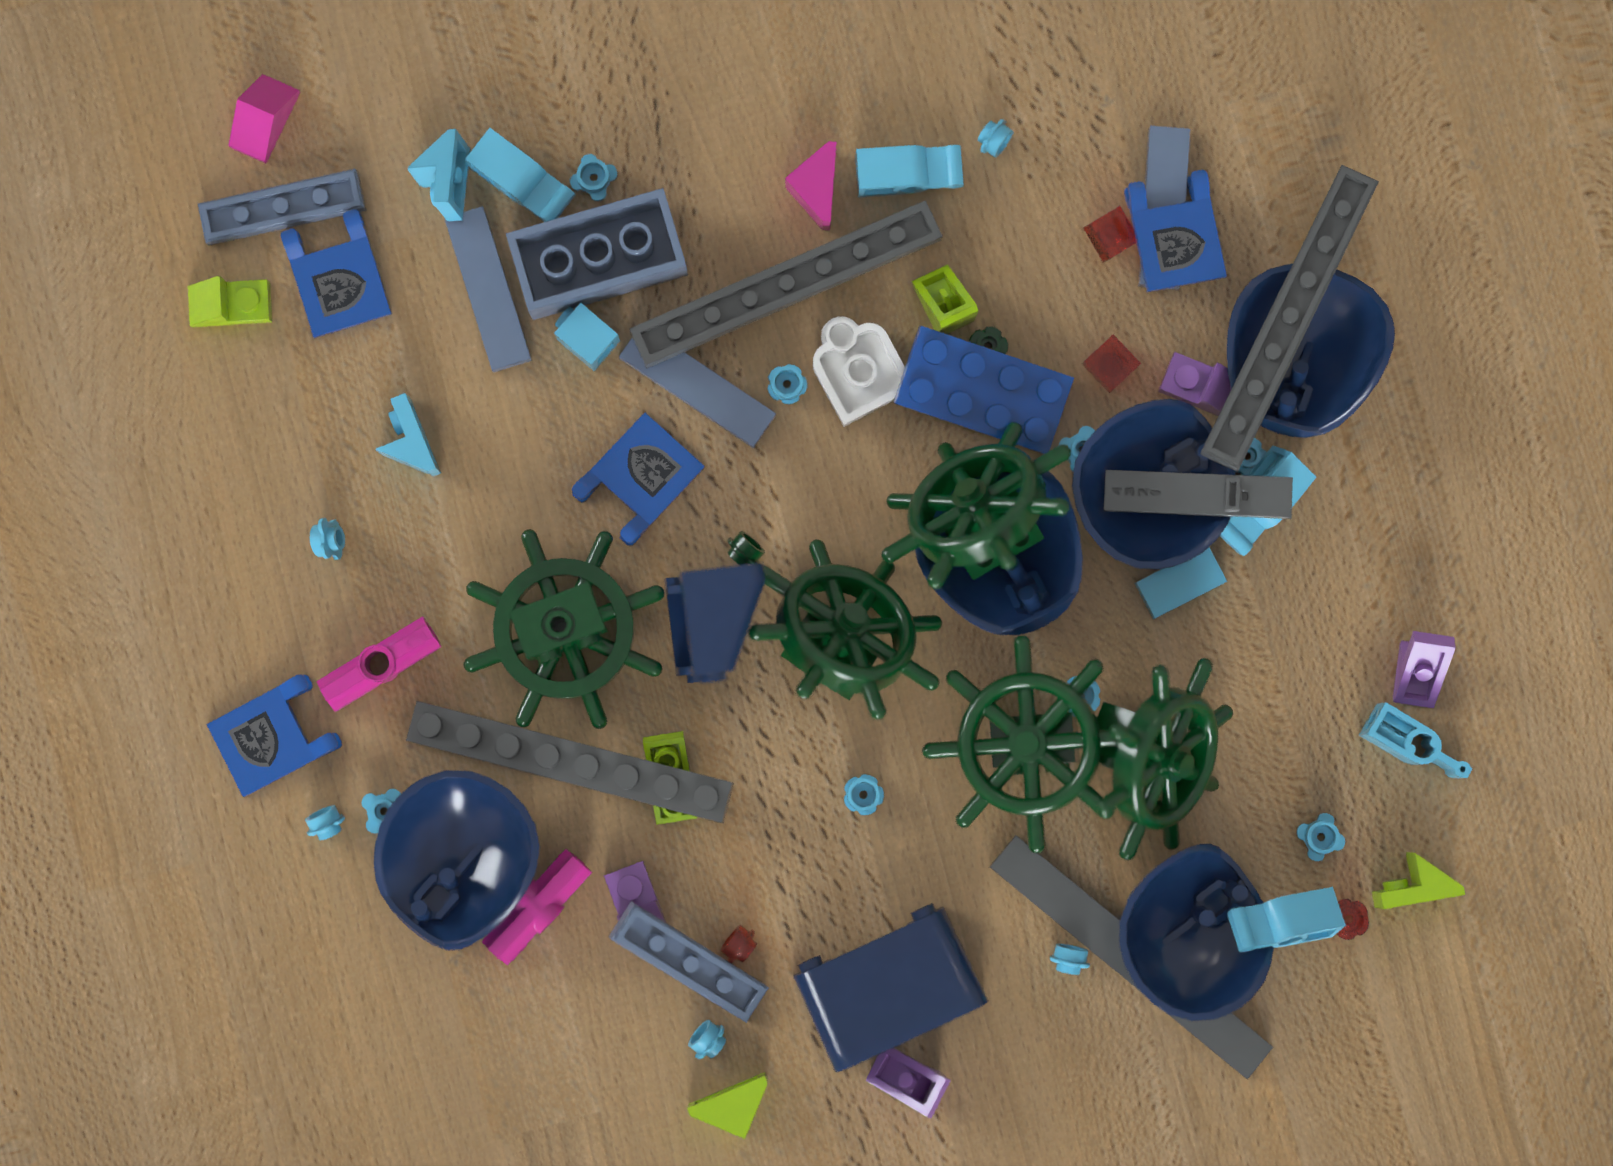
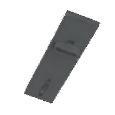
(1198, 494)

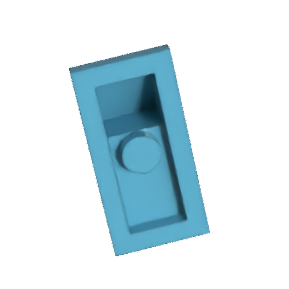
(445, 172)
(414, 447)

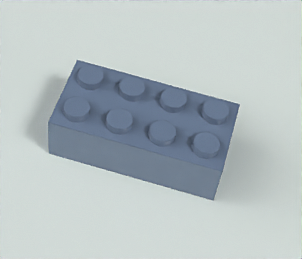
(597, 254)

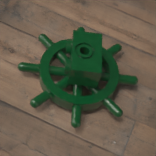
(983, 517)
(563, 623)
(838, 641)
(1026, 742)
(1161, 756)

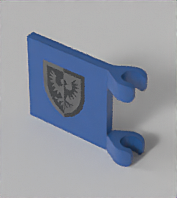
(1177, 241)
(338, 283)
(644, 471)
(265, 738)

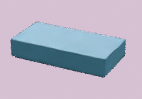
(1180, 583)

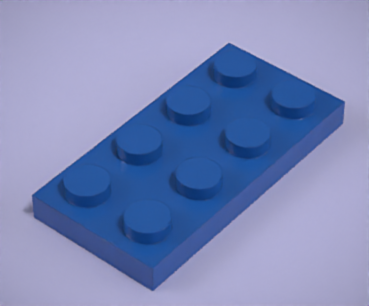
(982, 389)

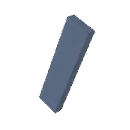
(1166, 170)
(281, 207)
(488, 290)
(706, 394)
(688, 961)

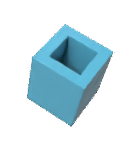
(586, 335)

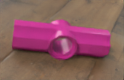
(355, 676)
(537, 907)

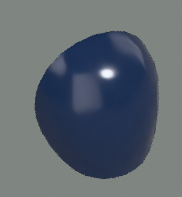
(1335, 361)
(1148, 438)
(1030, 592)
(455, 857)
(1181, 938)

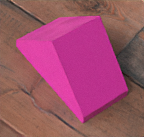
(261, 117)
(813, 184)

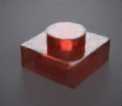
(1111, 234)
(1111, 363)

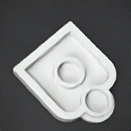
(857, 368)

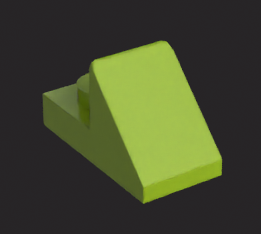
(229, 303)
(1426, 885)

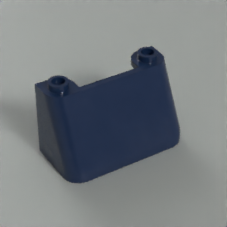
(711, 618)
(890, 989)

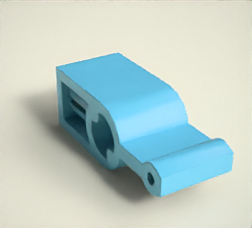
(907, 169)
(519, 176)
(1277, 462)
(1394, 732)
(1287, 920)

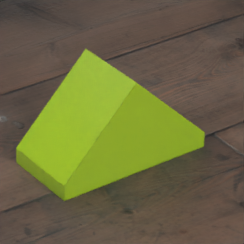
(945, 300)
(731, 1107)

